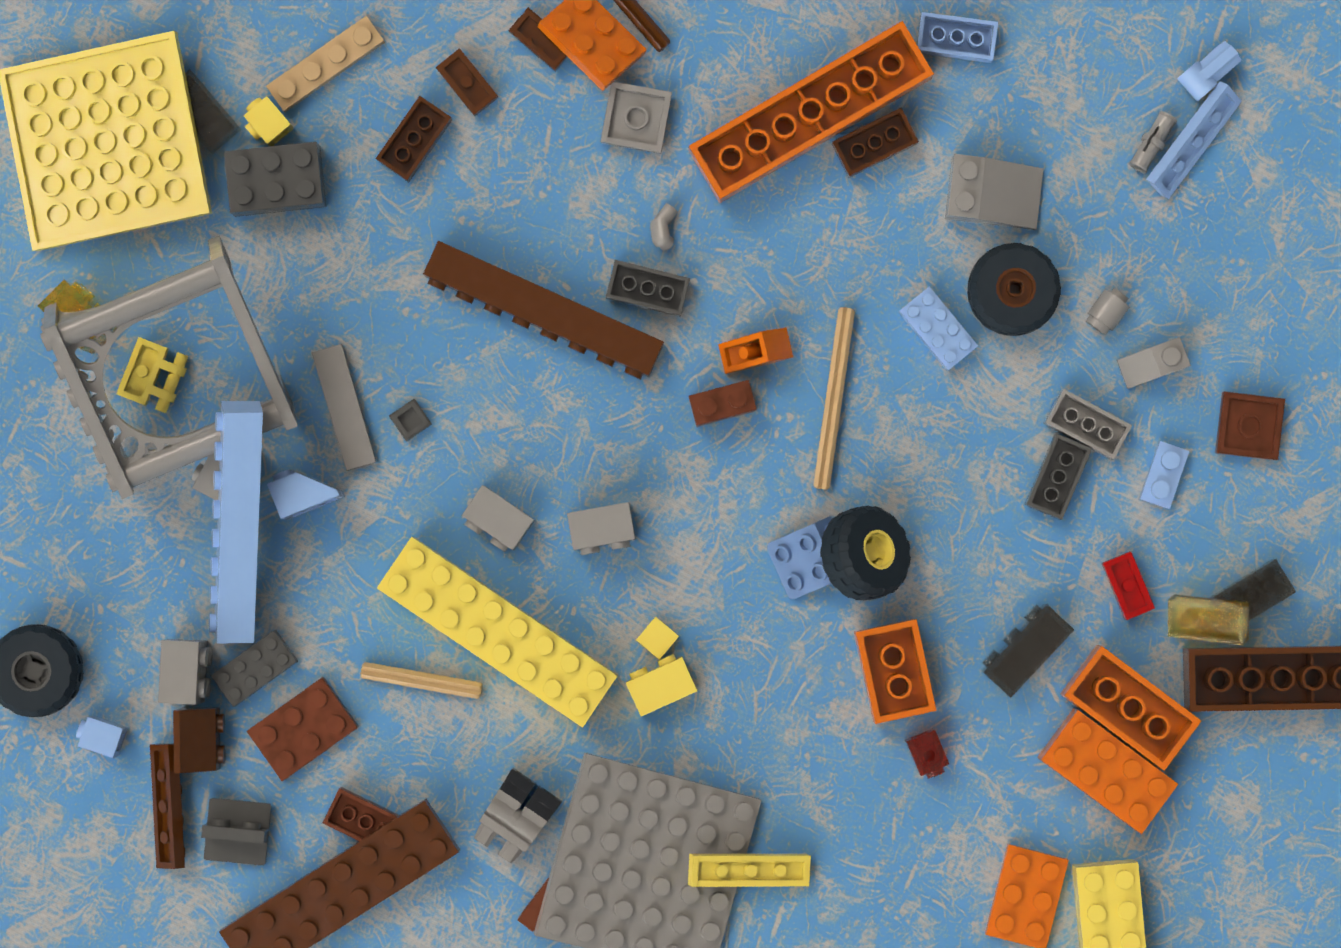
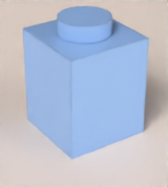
(101, 736)

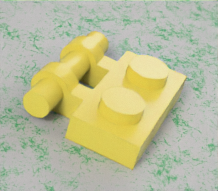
(142, 373)

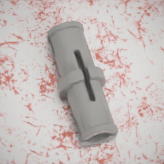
(1153, 142)

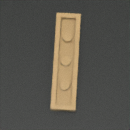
(325, 64)

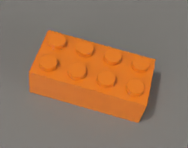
(1130, 707)
(1107, 770)

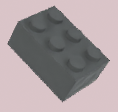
(275, 179)

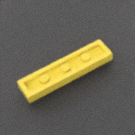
(749, 870)

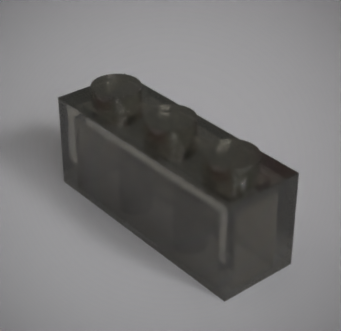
(1026, 649)

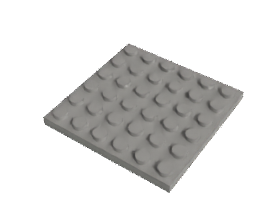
(627, 859)

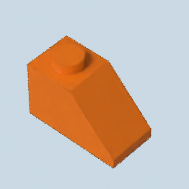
(755, 350)

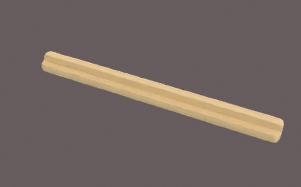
(834, 398)

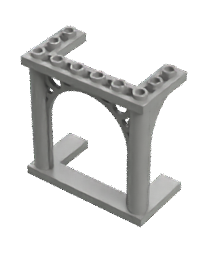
(70, 330)

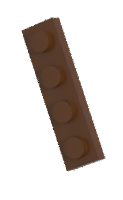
(167, 808)

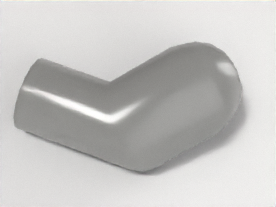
(659, 227)

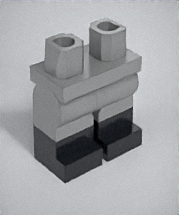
(509, 821)

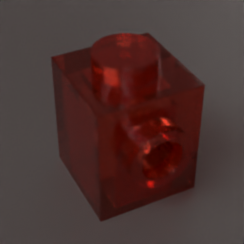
(927, 753)

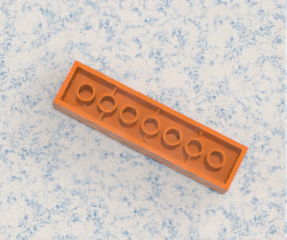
(810, 112)

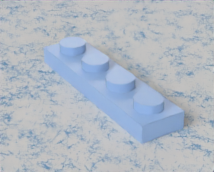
(1194, 140)

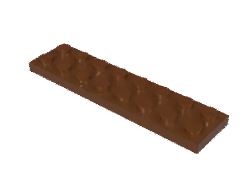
(347, 883)

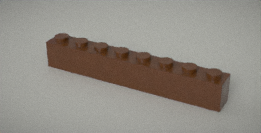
(544, 309)

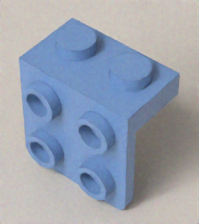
(799, 559)

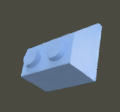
(299, 493)

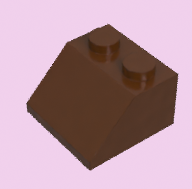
(198, 739)

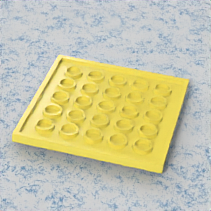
(105, 141)

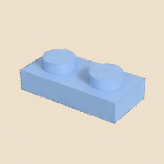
(1164, 475)

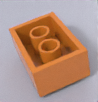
(895, 671)

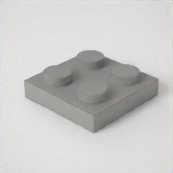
(636, 117)

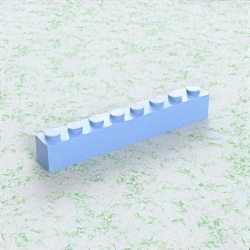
(237, 521)

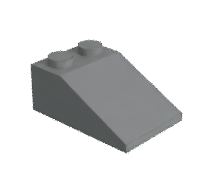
(993, 192)

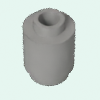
(1108, 311)

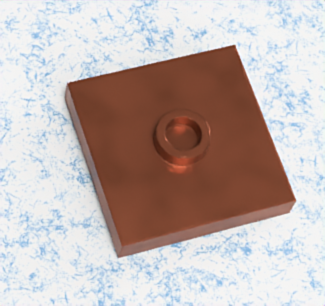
(1250, 425)

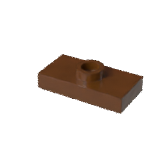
(529, 34)

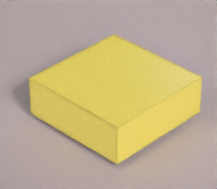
(657, 638)

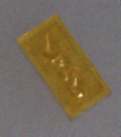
(1208, 619)

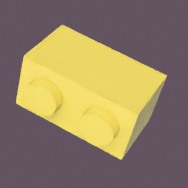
(661, 685)

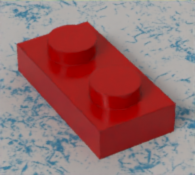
(1128, 585)

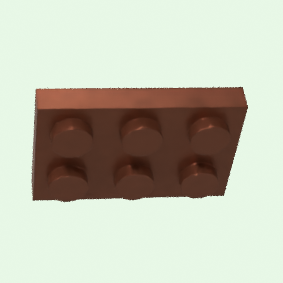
(302, 729)

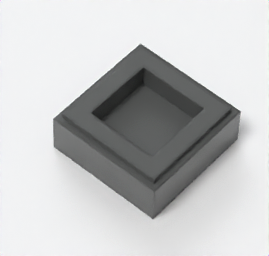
(410, 420)

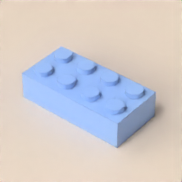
(957, 37)
(938, 328)

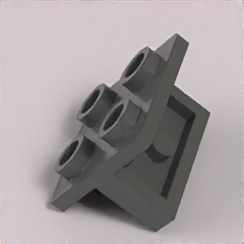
(237, 831)

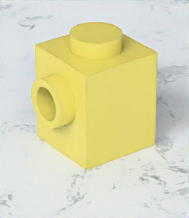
(266, 121)

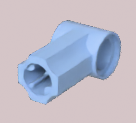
(1204, 74)

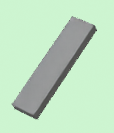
(344, 407)

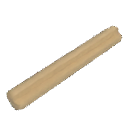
(421, 680)

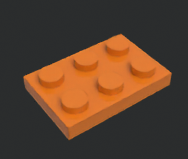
(592, 40)
(1026, 896)

